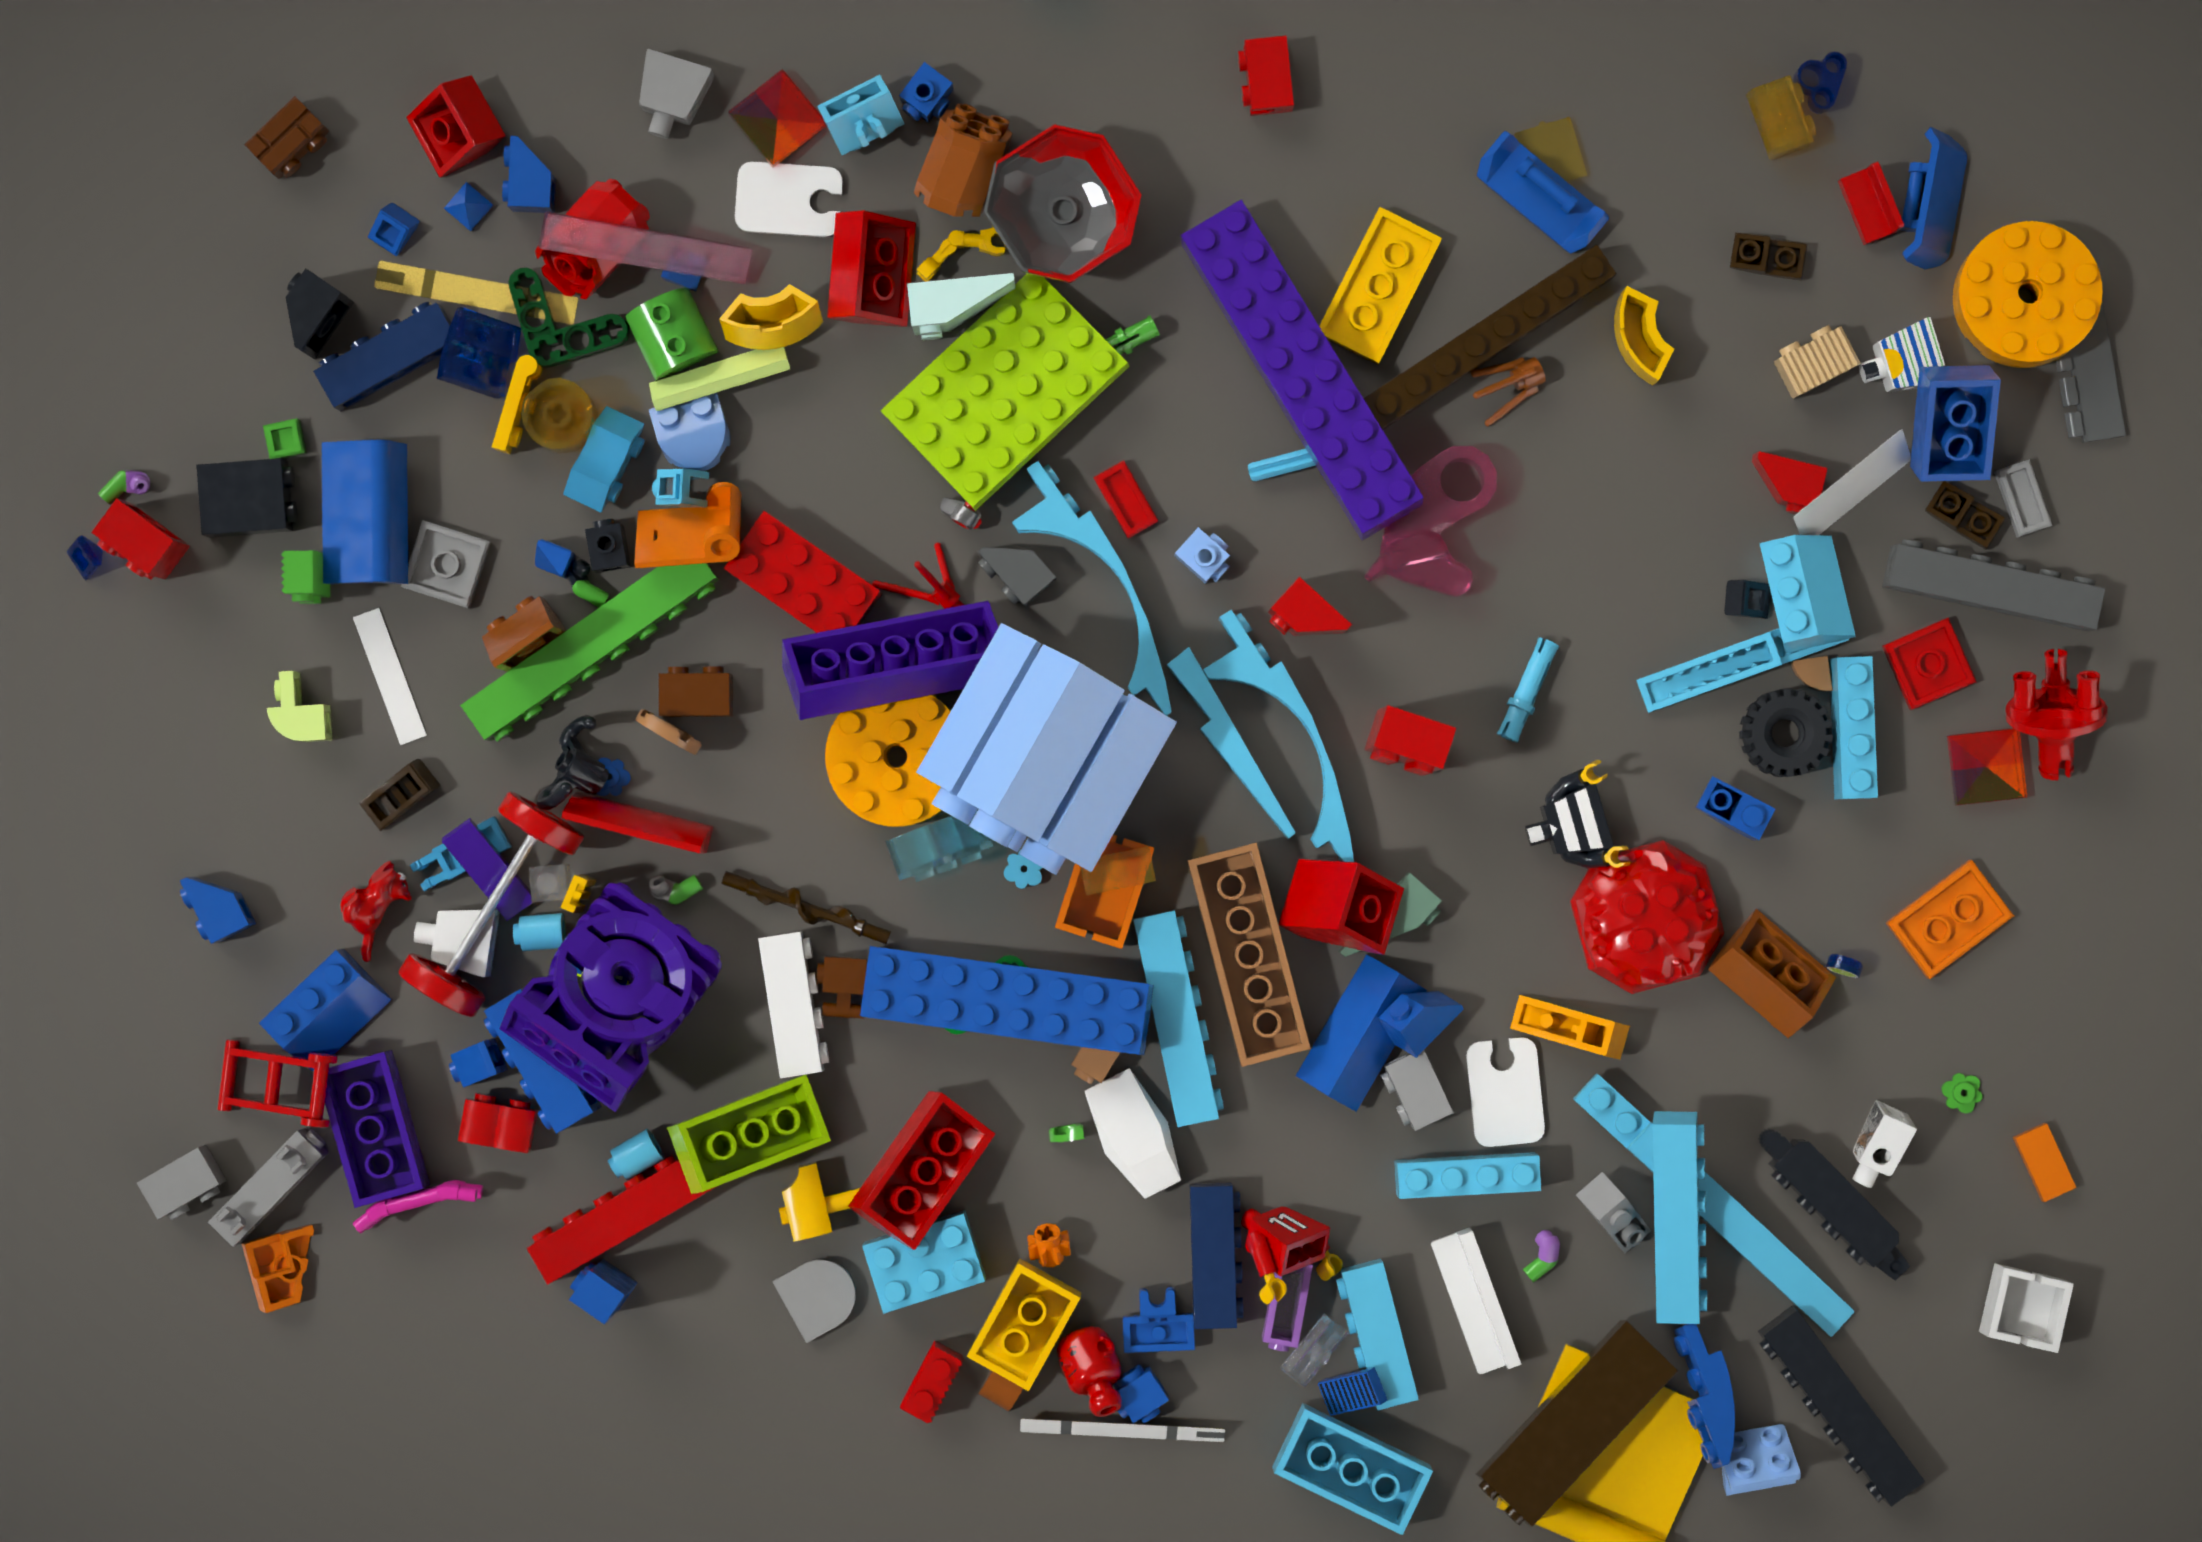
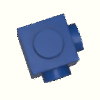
(926, 94)

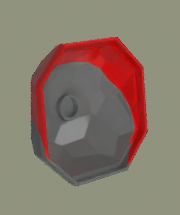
(1062, 203)

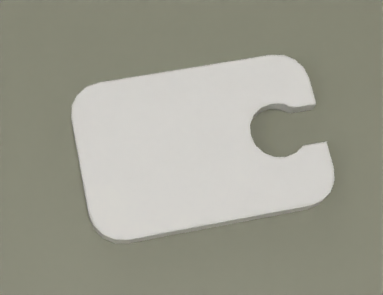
(780, 198)
(1505, 1102)

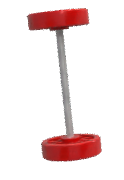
(441, 982)

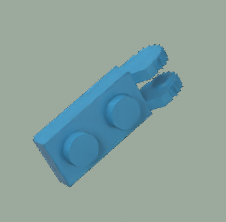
(451, 867)

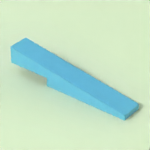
(1719, 669)
(1225, 737)

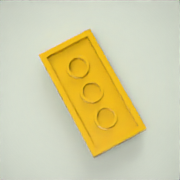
(1379, 285)

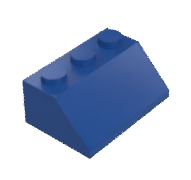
(326, 1008)

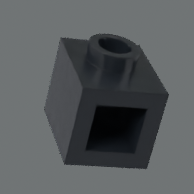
(607, 546)

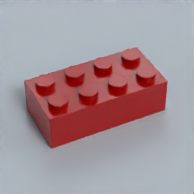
(801, 577)
(1410, 740)

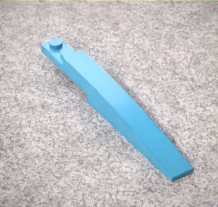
(1722, 1213)

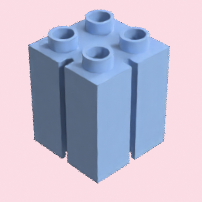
(1043, 752)

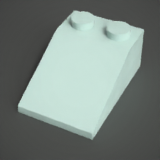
(949, 303)

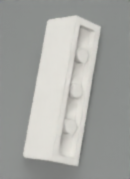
(1475, 1301)

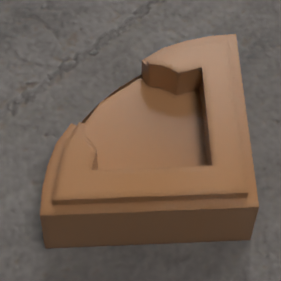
(1814, 672)

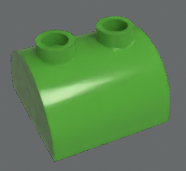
(671, 332)

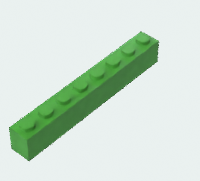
(585, 646)

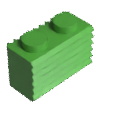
(304, 576)

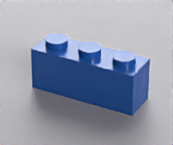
(601, 1290)

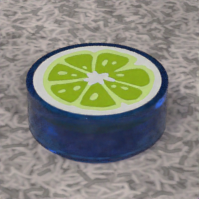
(1844, 966)

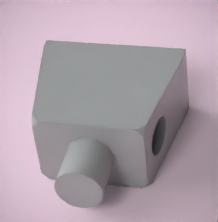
(672, 90)

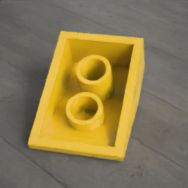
(1024, 1324)

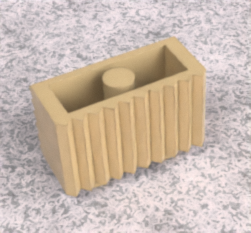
(1816, 361)

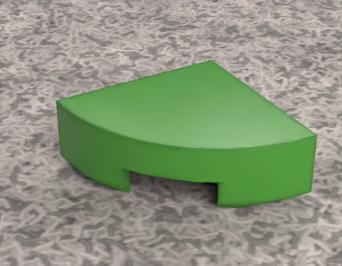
(1066, 1133)

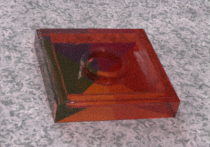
(777, 118)
(1987, 766)

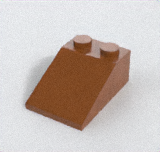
(522, 633)

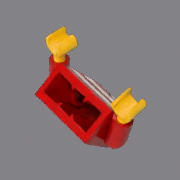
(1284, 1243)

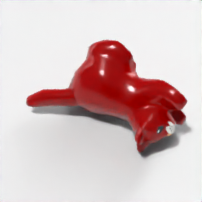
(367, 906)

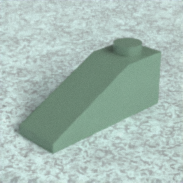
(1416, 907)

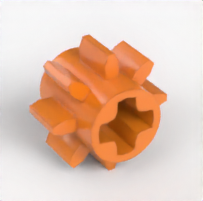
(1049, 1245)

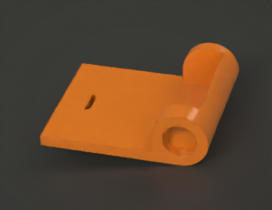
(692, 533)

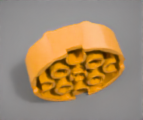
(2057, 273)
(860, 765)

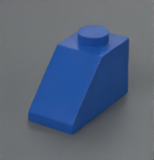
(1418, 1019)
(477, 1062)

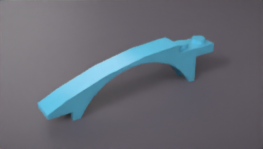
(1058, 517)
(1249, 667)

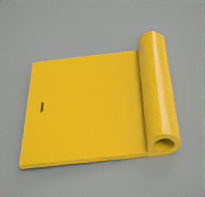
(1636, 1480)

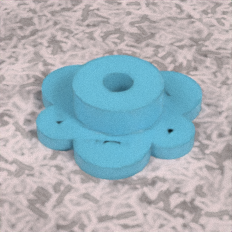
(1013, 871)

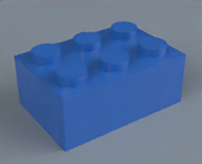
(1955, 423)

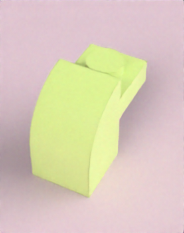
(296, 721)

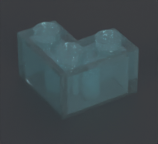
(936, 847)

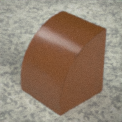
(1000, 1391)

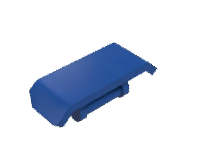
(1540, 194)
(1939, 201)

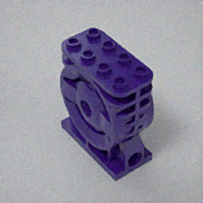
(589, 1047)

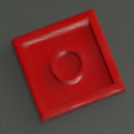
(1929, 663)

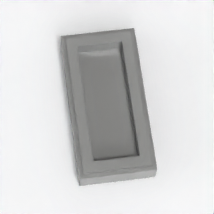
(2023, 498)

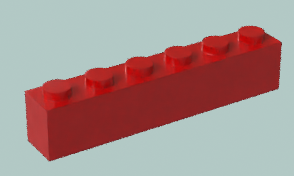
(611, 1220)

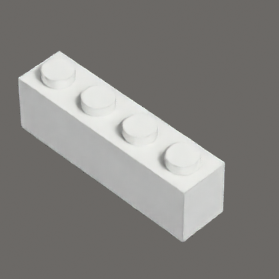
(792, 1004)

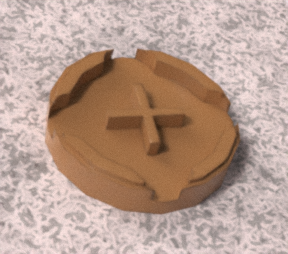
(669, 731)

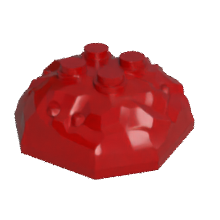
(1648, 919)

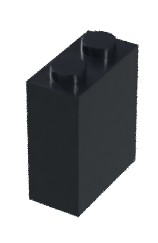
(246, 497)

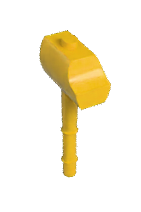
(806, 1206)

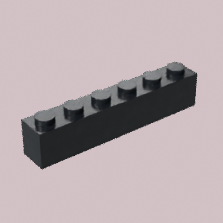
(1840, 1406)

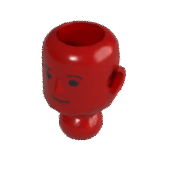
(1091, 1368)

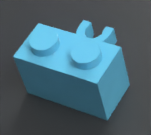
(861, 115)

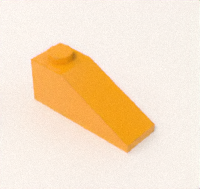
(1570, 1027)

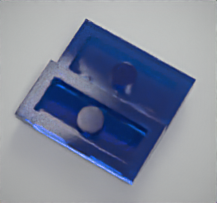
(479, 352)

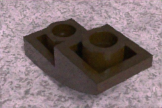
(1768, 256)
(1965, 515)

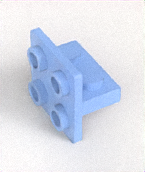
(1760, 1461)

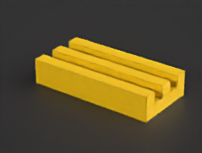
(577, 892)

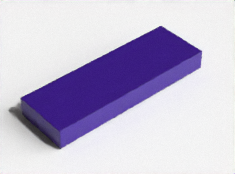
(486, 866)

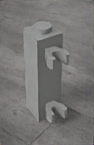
(269, 1186)

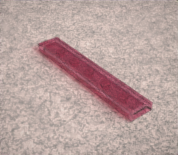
(644, 247)

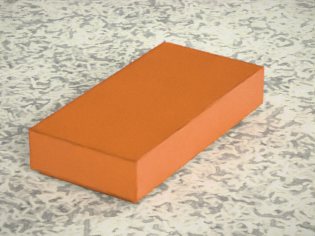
(2044, 1162)

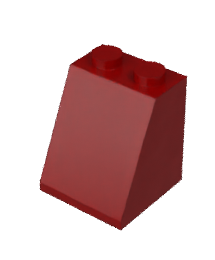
(1341, 905)

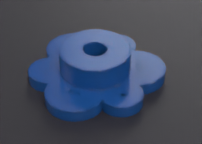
(619, 777)

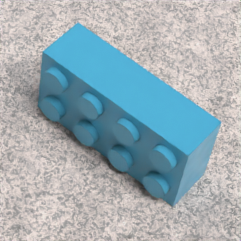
(1352, 1469)

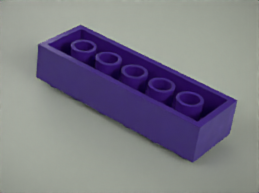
(886, 659)

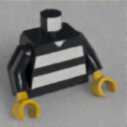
(1577, 822)

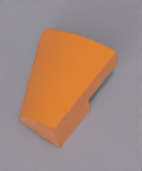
(278, 1266)

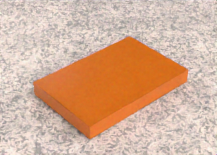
(1949, 919)

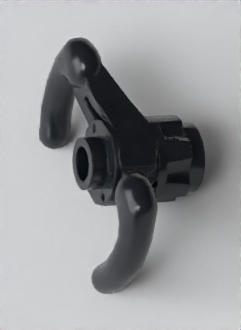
(574, 767)

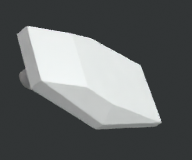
(1134, 1133)

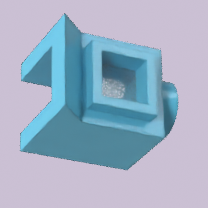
(673, 487)

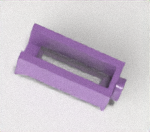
(1285, 1317)

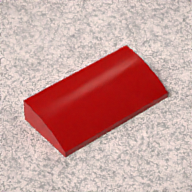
(638, 822)

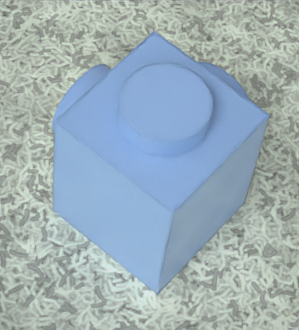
(1204, 555)

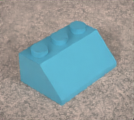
(1807, 591)

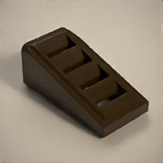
(420, 774)

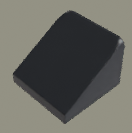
(1747, 599)

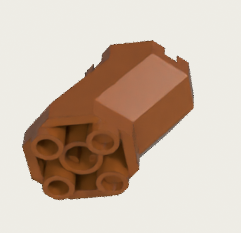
(962, 161)

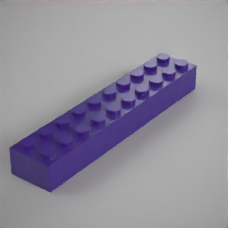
(1302, 370)

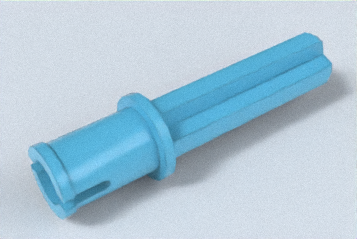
(1280, 465)

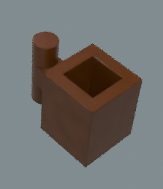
(845, 978)

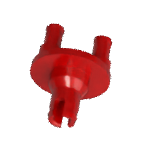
(2056, 712)

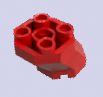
(584, 274)

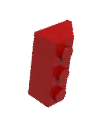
(871, 269)

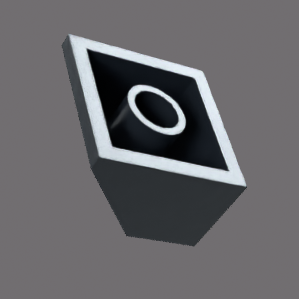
(314, 311)

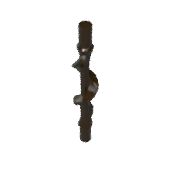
(809, 913)

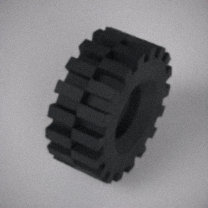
(1811, 741)

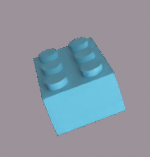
(939, 1264)

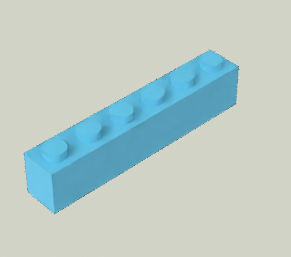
(1176, 1018)
(1677, 1217)

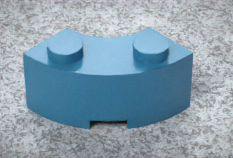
(604, 459)

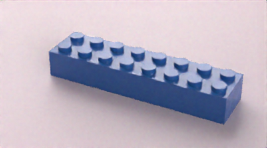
(1007, 1000)

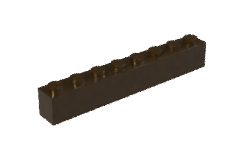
(1490, 337)

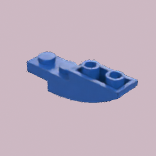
(1714, 1409)

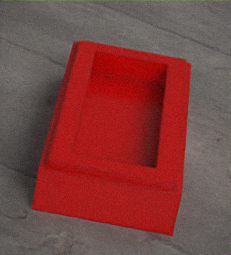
(1125, 499)

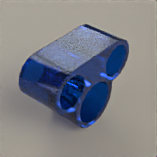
(1828, 83)

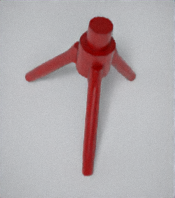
(943, 594)

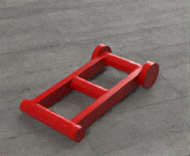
(309, 1117)

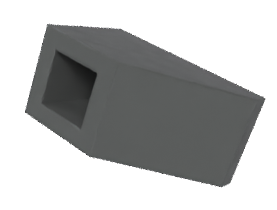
(1020, 571)

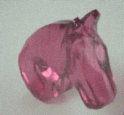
(1413, 544)

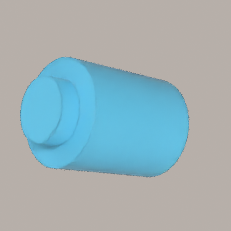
(540, 931)
(635, 1155)

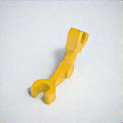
(959, 239)

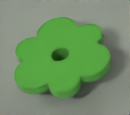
(1953, 1089)

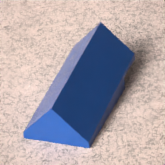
(1353, 1041)

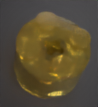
(547, 400)

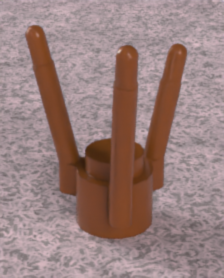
(1525, 376)

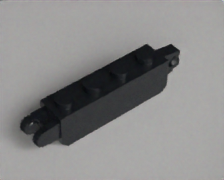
(1836, 1201)

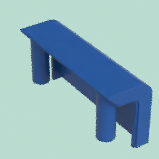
(364, 512)

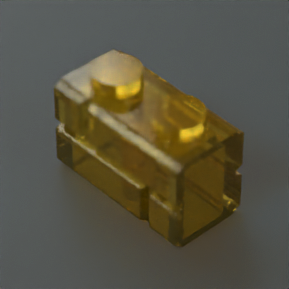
(1781, 117)

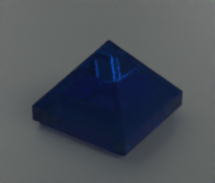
(85, 556)

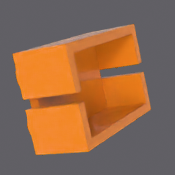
(1103, 913)

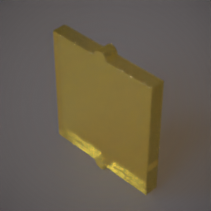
(1556, 147)

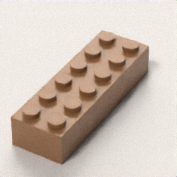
(1248, 954)

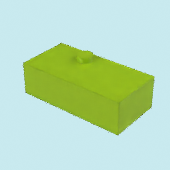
(748, 1134)

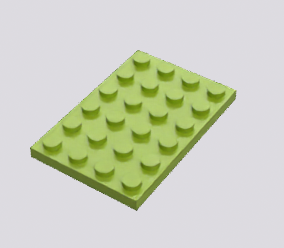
(1004, 389)

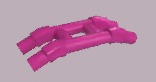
(448, 1190)

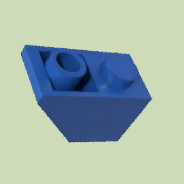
(530, 182)
(1735, 809)
(219, 909)

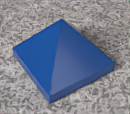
(468, 206)

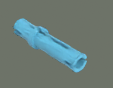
(1522, 703)

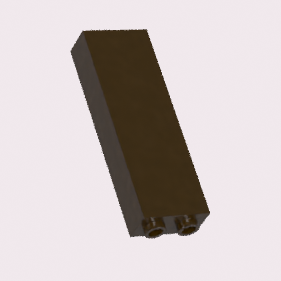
(1575, 1424)

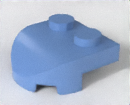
(692, 432)

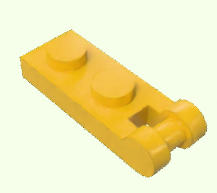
(508, 430)

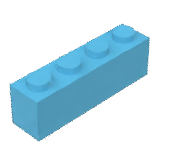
(1853, 728)
(1467, 1175)
(1377, 1330)

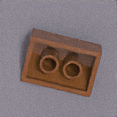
(1772, 974)

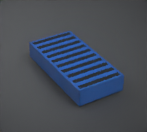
(1352, 1391)

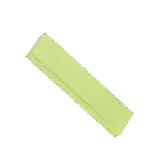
(717, 377)

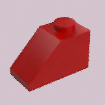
(1789, 480)

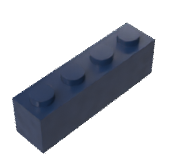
(384, 358)
(1214, 1255)

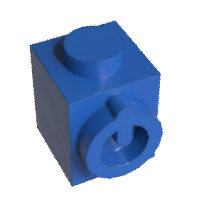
(1140, 1394)

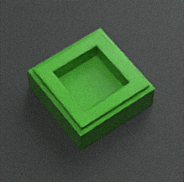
(284, 439)

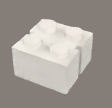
(2027, 1306)

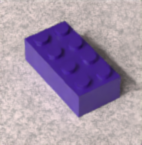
(374, 1129)

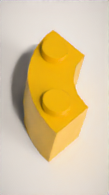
(771, 320)
(1638, 335)

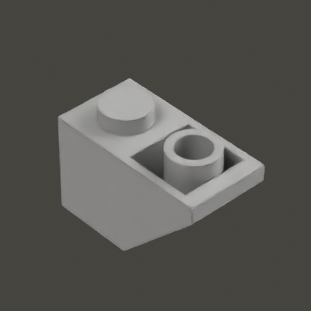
(1613, 1212)

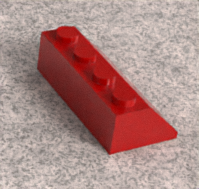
(922, 1169)

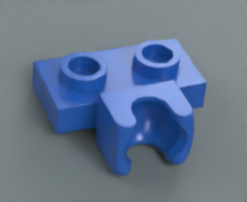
(1158, 1326)

